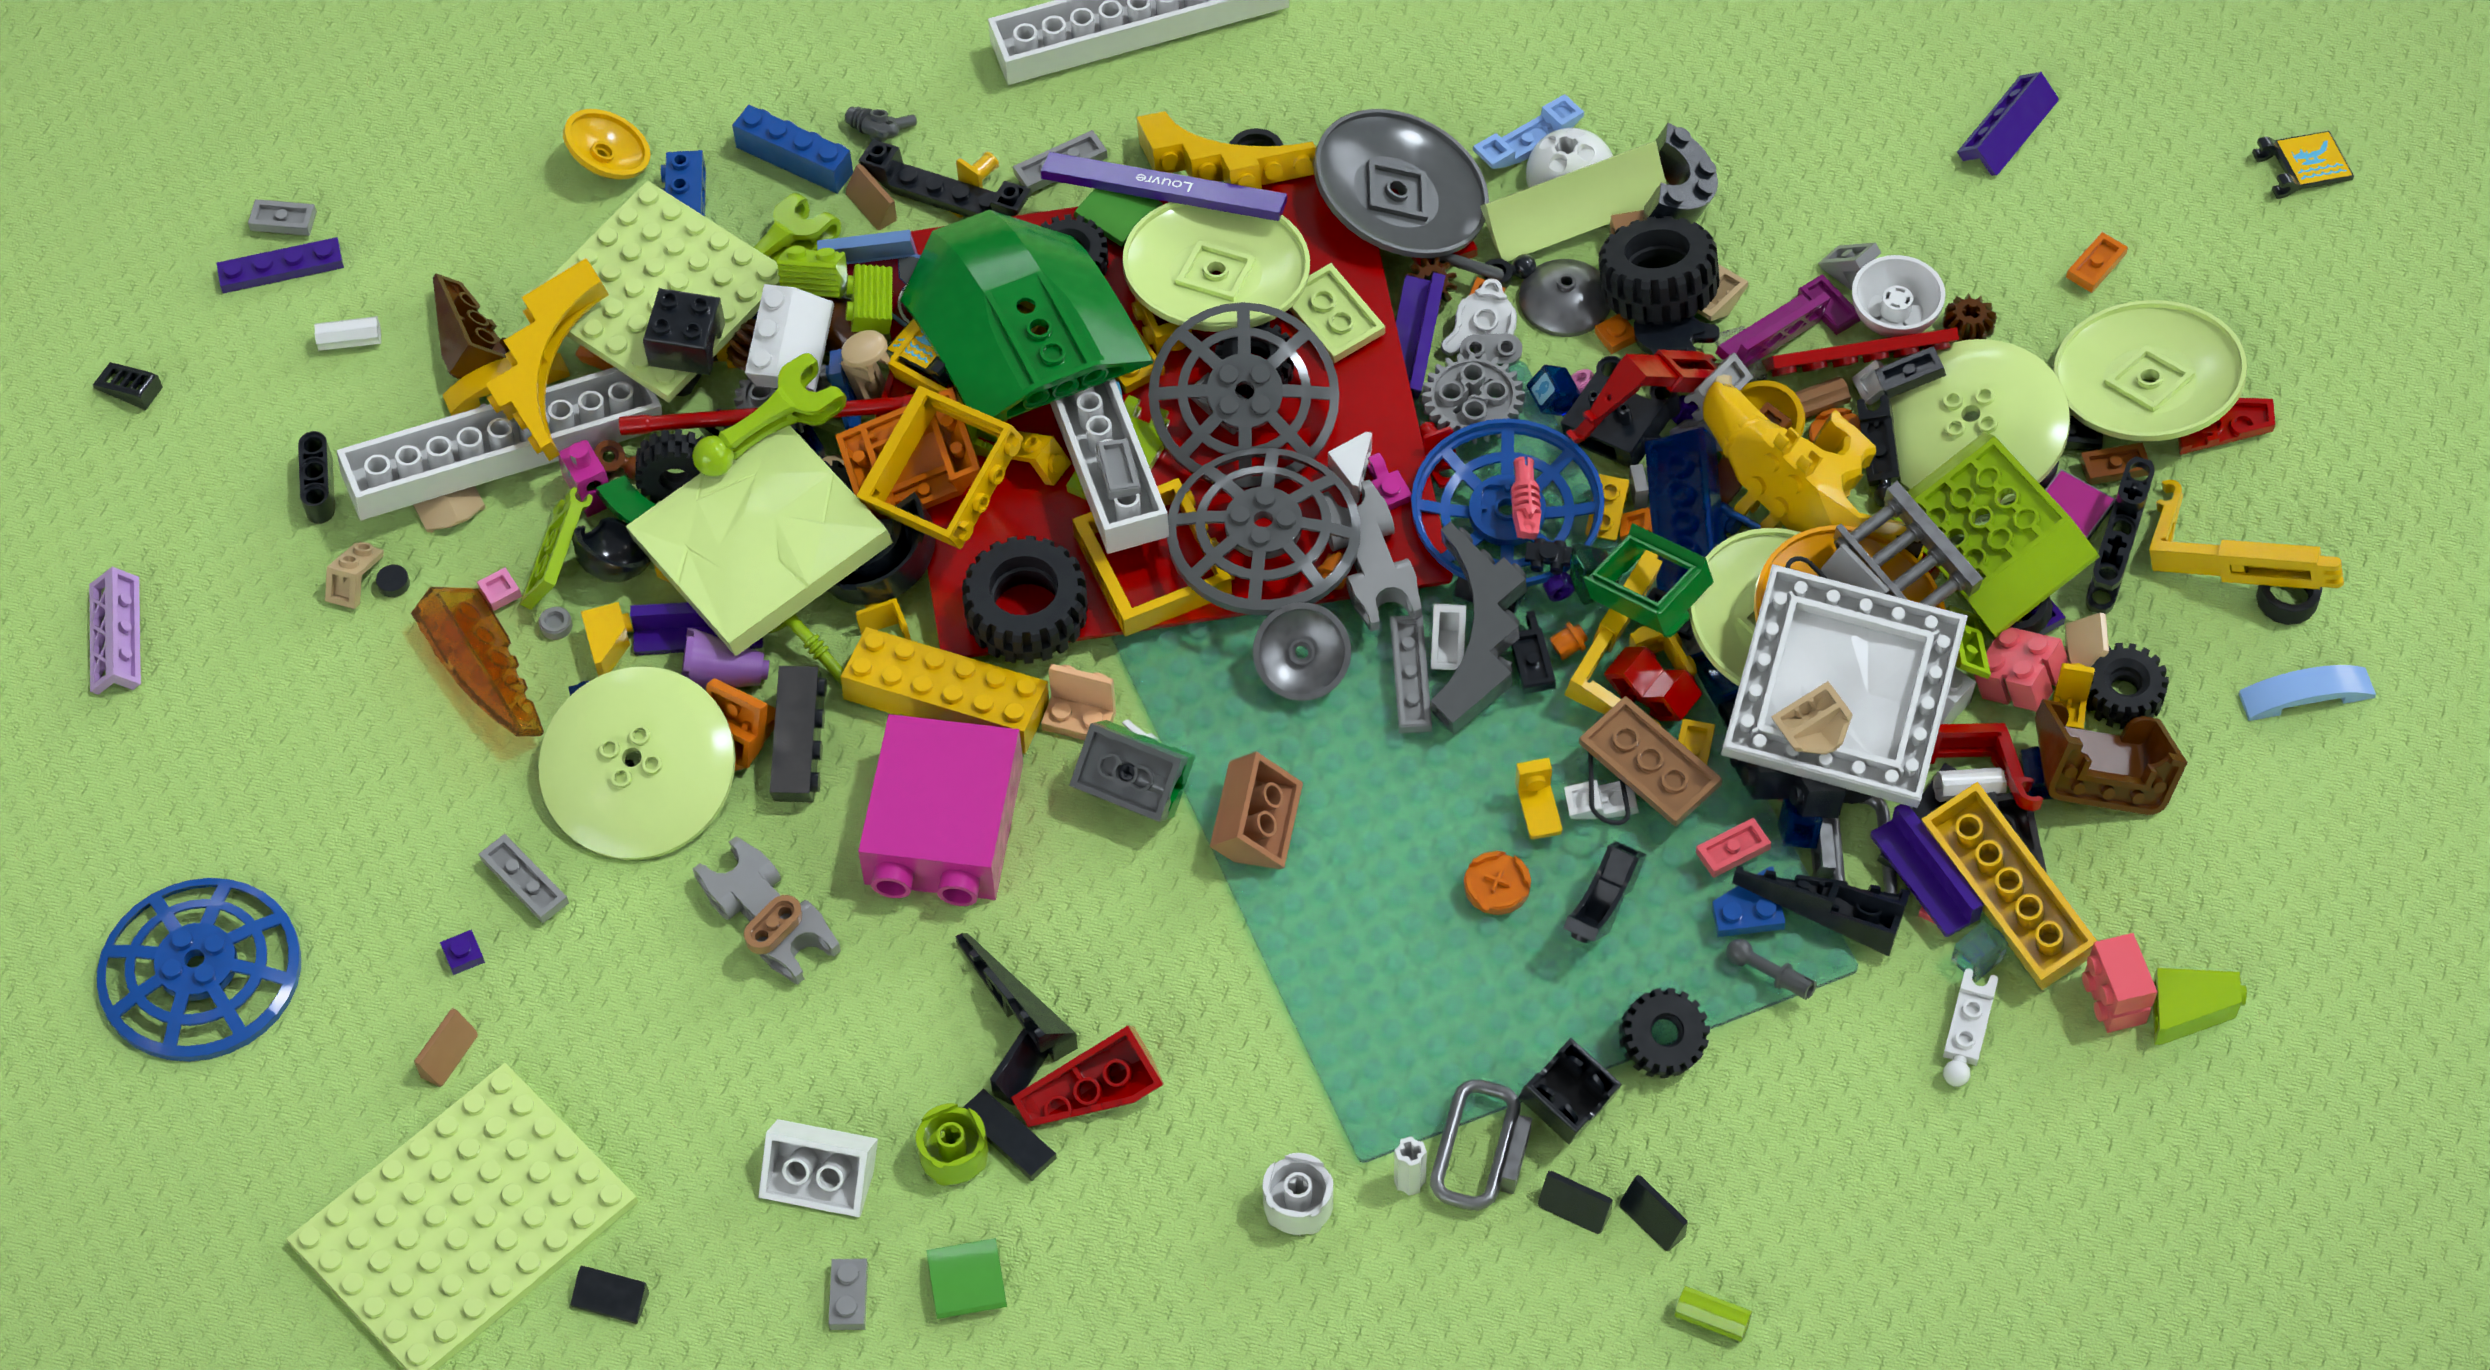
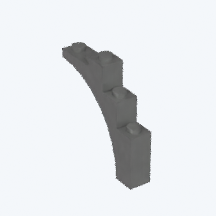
(1494, 629)

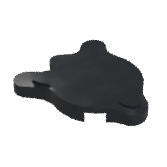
(1674, 336)

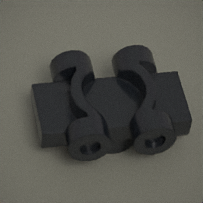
(1549, 553)

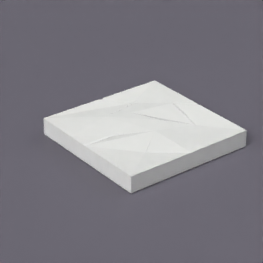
(1881, 657)

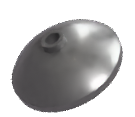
(1562, 308)
(1307, 627)

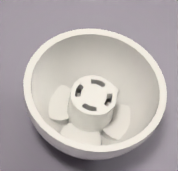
(1563, 153)
(1897, 295)

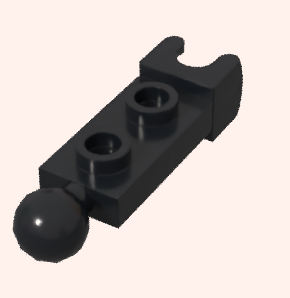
(1879, 429)

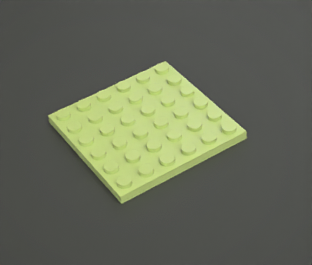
(666, 246)

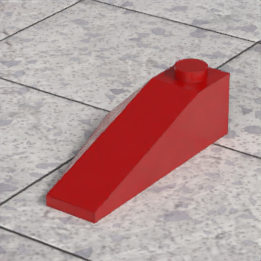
(1099, 1079)

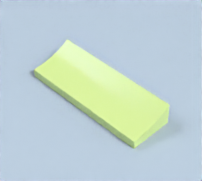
(1573, 202)

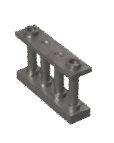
(1918, 528)

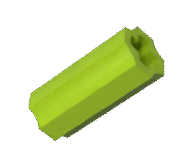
(1713, 1313)

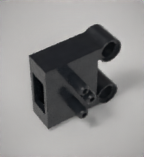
(1625, 430)

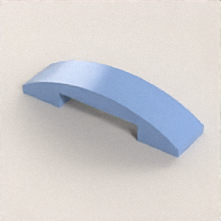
(1518, 144)
(2306, 687)

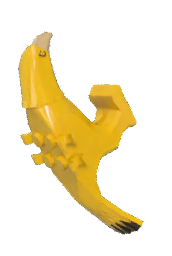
(1790, 476)

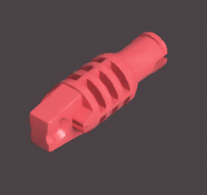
(1525, 500)

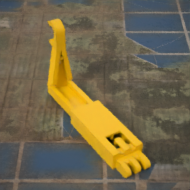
(2239, 560)
(1605, 639)

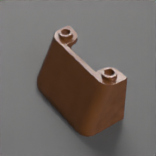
(2105, 769)

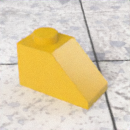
(607, 635)

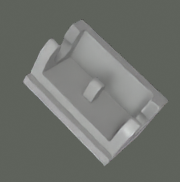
(1730, 366)

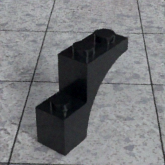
(1807, 795)
(1603, 898)

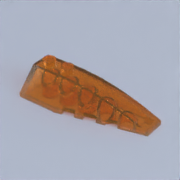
(477, 655)

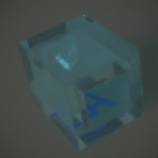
(1980, 950)

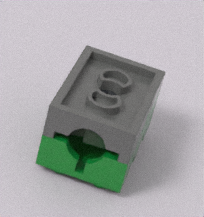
(1132, 770)

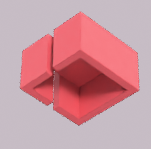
(2019, 660)
(2119, 983)

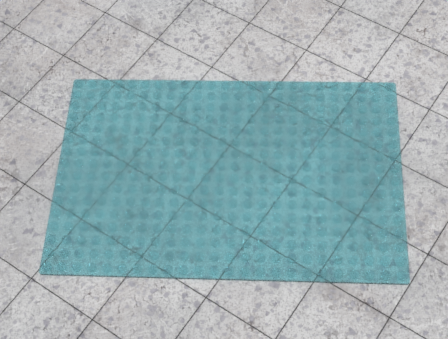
(1370, 918)

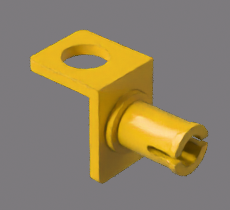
(977, 172)
(881, 616)

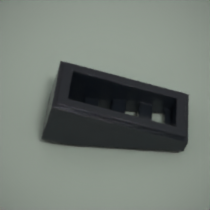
(140, 398)

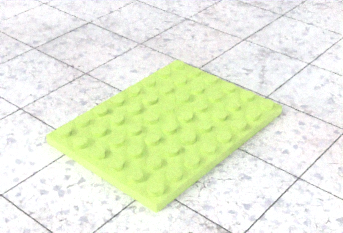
(462, 1221)

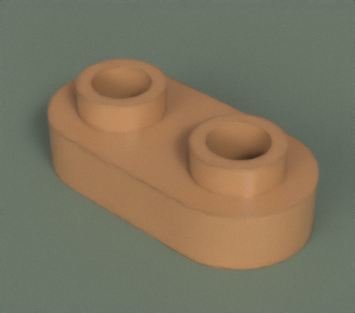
(770, 925)

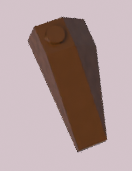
(464, 333)

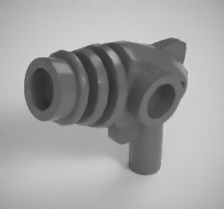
(877, 122)

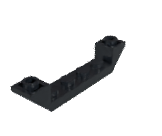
(887, 167)

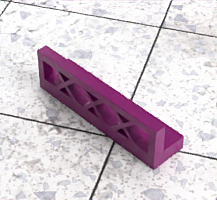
(1775, 329)

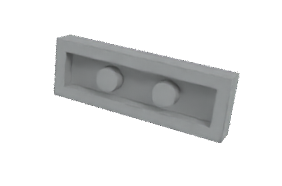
(1083, 146)
(523, 878)

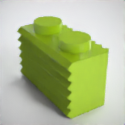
(814, 271)
(870, 298)

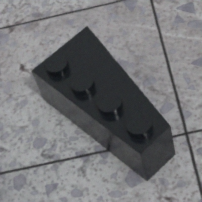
(798, 734)

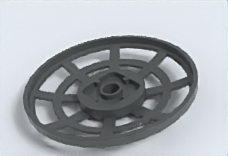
(1236, 371)
(1263, 542)

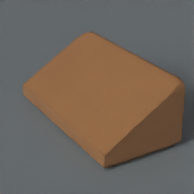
(871, 198)
(445, 1048)

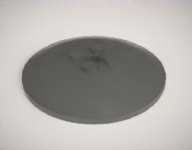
(1434, 174)

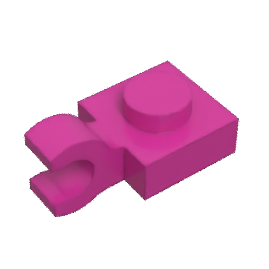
(1389, 485)

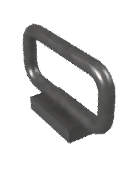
(1828, 856)
(1508, 1154)

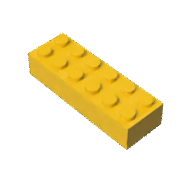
(941, 685)
(2012, 886)

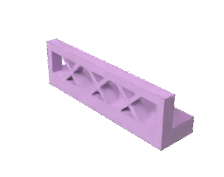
(118, 630)

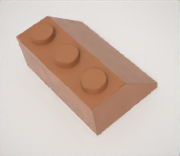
(1256, 812)

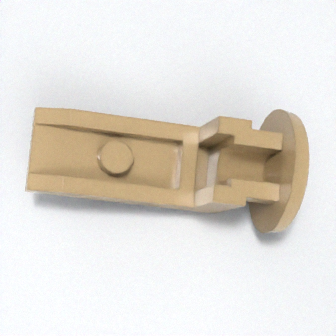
(860, 363)

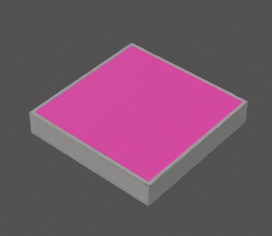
(2080, 501)

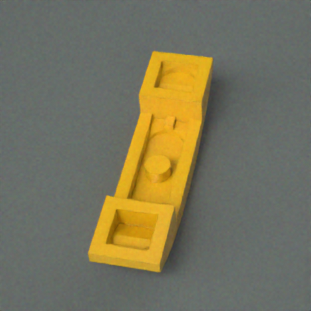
(466, 392)

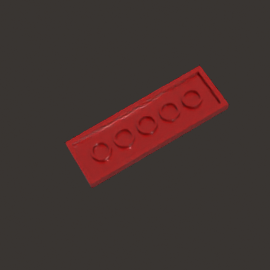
(1849, 354)

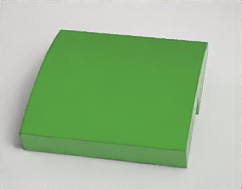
(1115, 212)
(966, 1278)

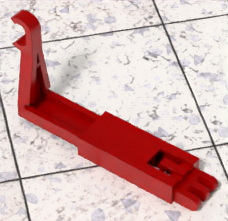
(1670, 368)
(1987, 741)

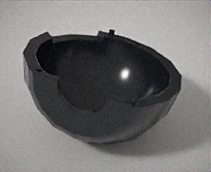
(609, 551)

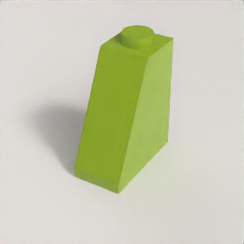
(2194, 1001)

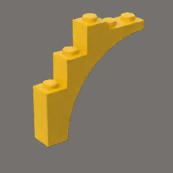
(1176, 149)
(552, 314)

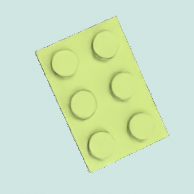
(1336, 314)

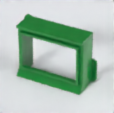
(1671, 611)

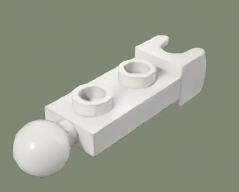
(1968, 1028)

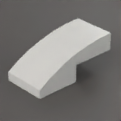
(1607, 800)

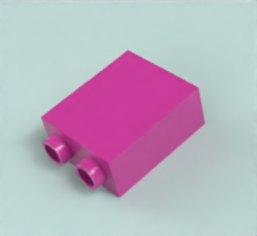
(941, 809)

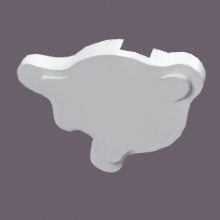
(1482, 313)

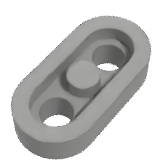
(1491, 345)

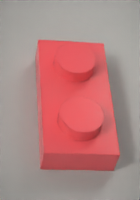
(1733, 847)

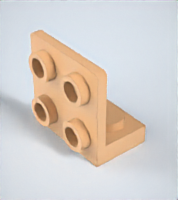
(1077, 701)

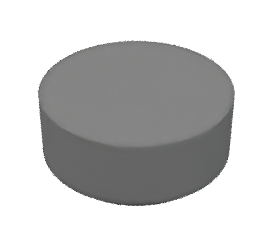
(555, 623)

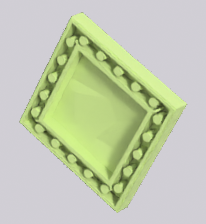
(759, 538)

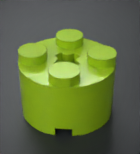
(952, 1144)

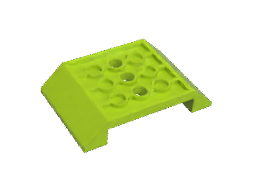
(2024, 546)

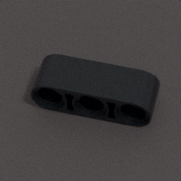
(316, 477)

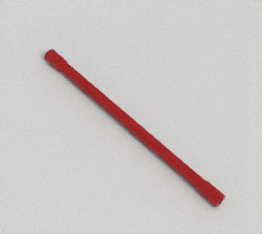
(646, 424)

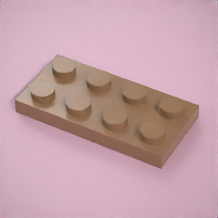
(1650, 761)

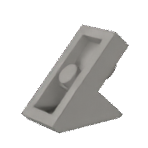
(1847, 260)

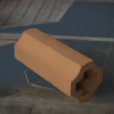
(1824, 396)

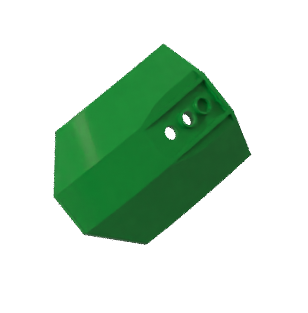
(967, 309)

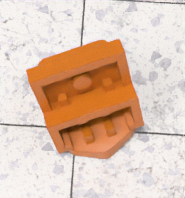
(748, 719)

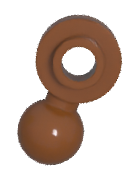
(620, 460)

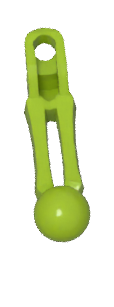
(794, 228)
(785, 407)

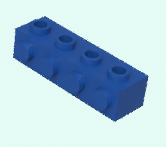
(793, 148)
(686, 178)

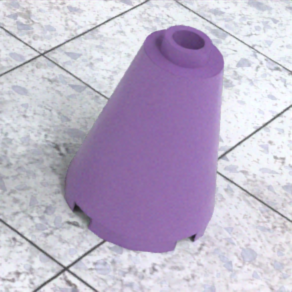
(710, 658)

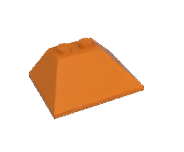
(937, 469)

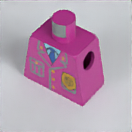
(579, 468)

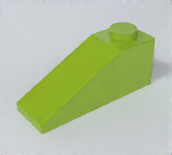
(1972, 651)

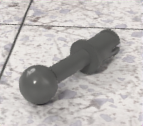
(1741, 953)

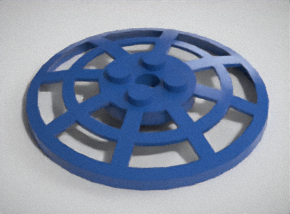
(1496, 490)
(201, 981)

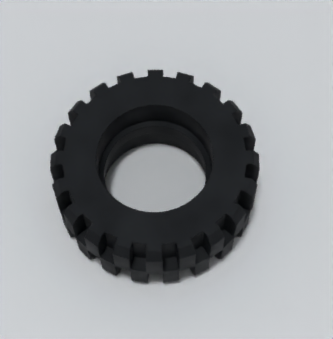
(1659, 270)
(1019, 564)

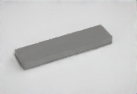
(1410, 674)

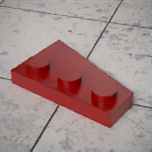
(2244, 420)

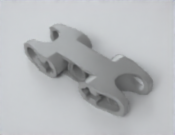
(1377, 576)
(749, 890)

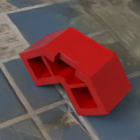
(1643, 679)

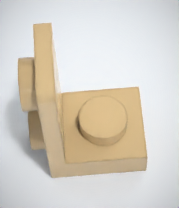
(346, 572)

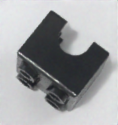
(683, 331)
(1570, 1091)

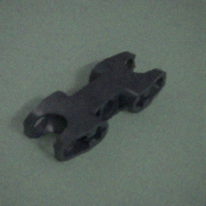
(2120, 535)

